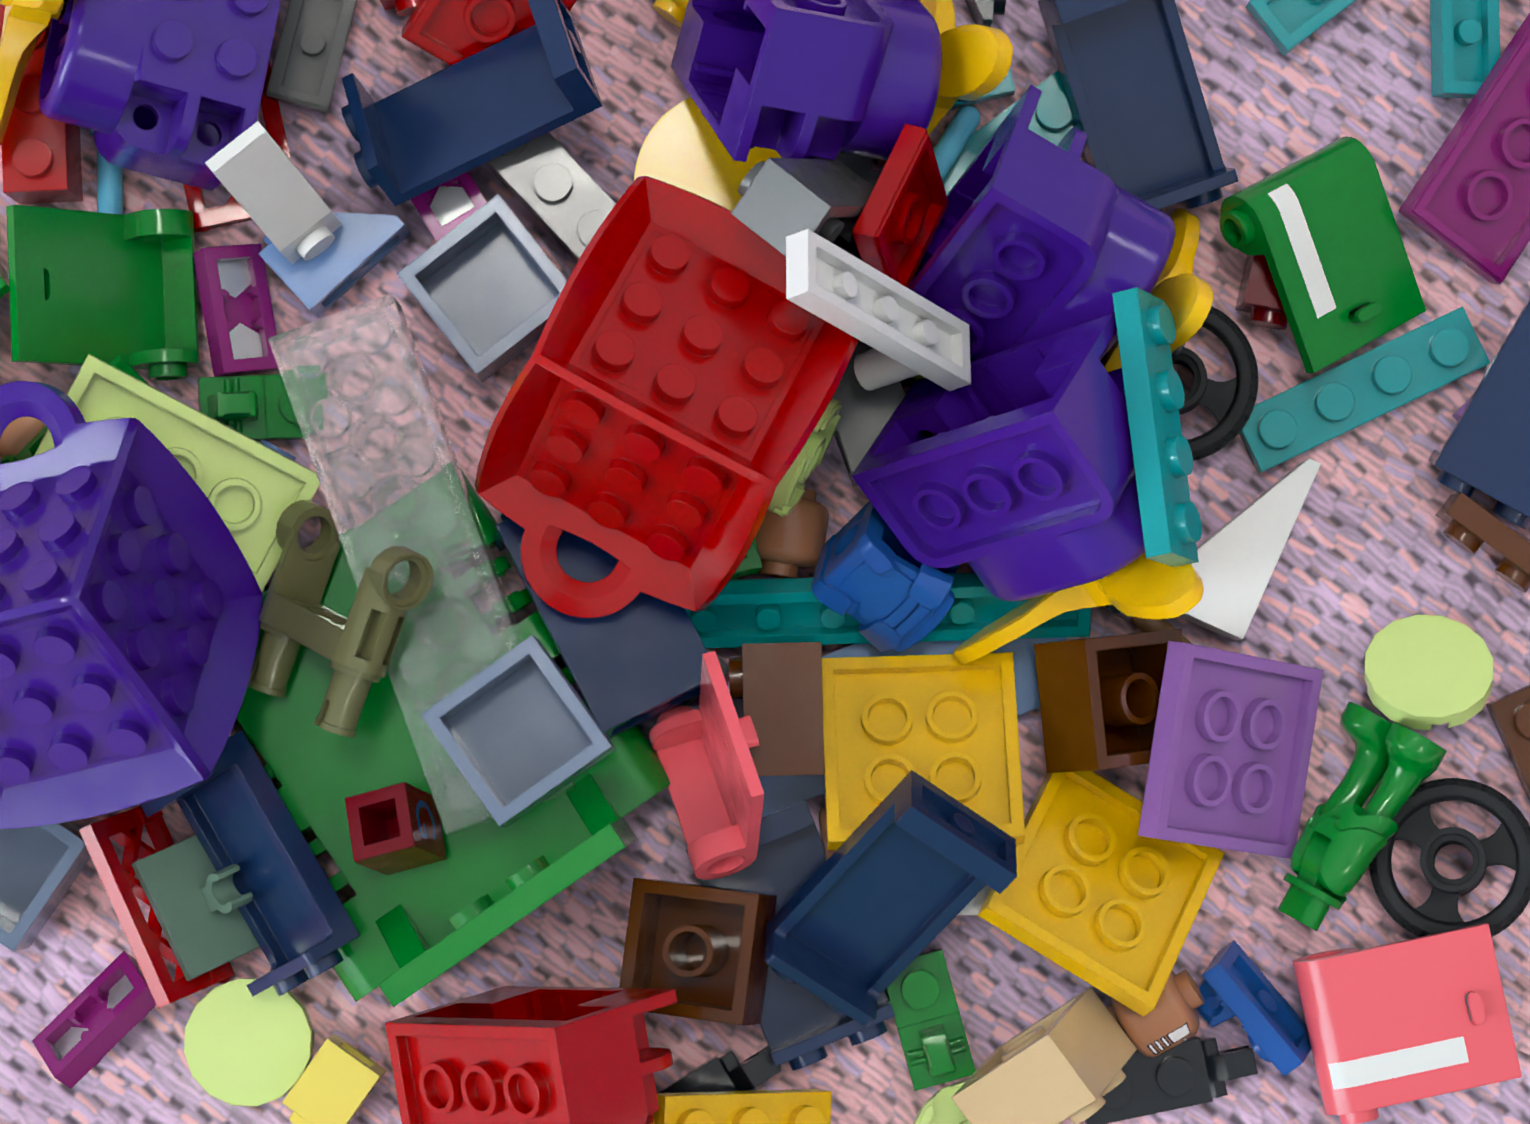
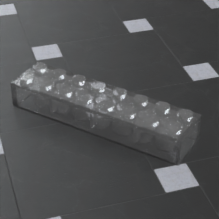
(400, 484)

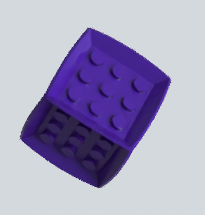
(116, 619)

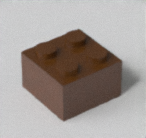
(1100, 699)
(785, 704)
(700, 944)

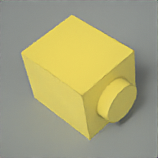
(333, 1085)

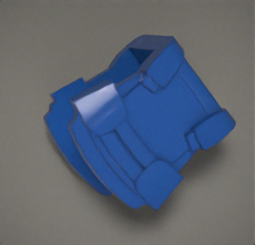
(881, 584)

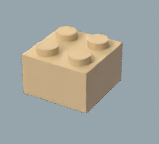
(1050, 1068)

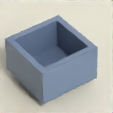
(486, 287)
(518, 732)
(35, 876)

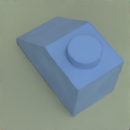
(353, 253)

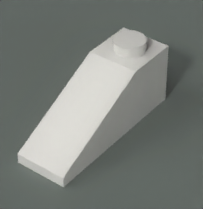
(275, 194)
(1244, 553)

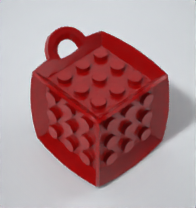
(659, 405)

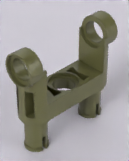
(355, 645)

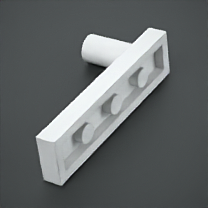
(901, 326)

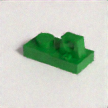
(250, 405)
(930, 1022)

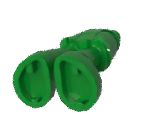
(1341, 834)

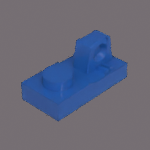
(1240, 989)

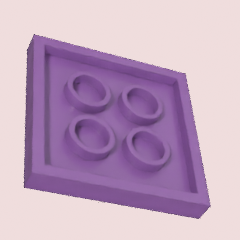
(1230, 751)

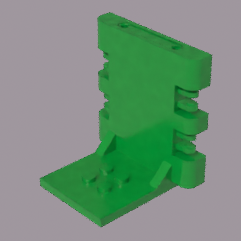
(493, 875)

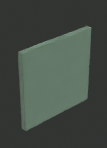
(196, 906)

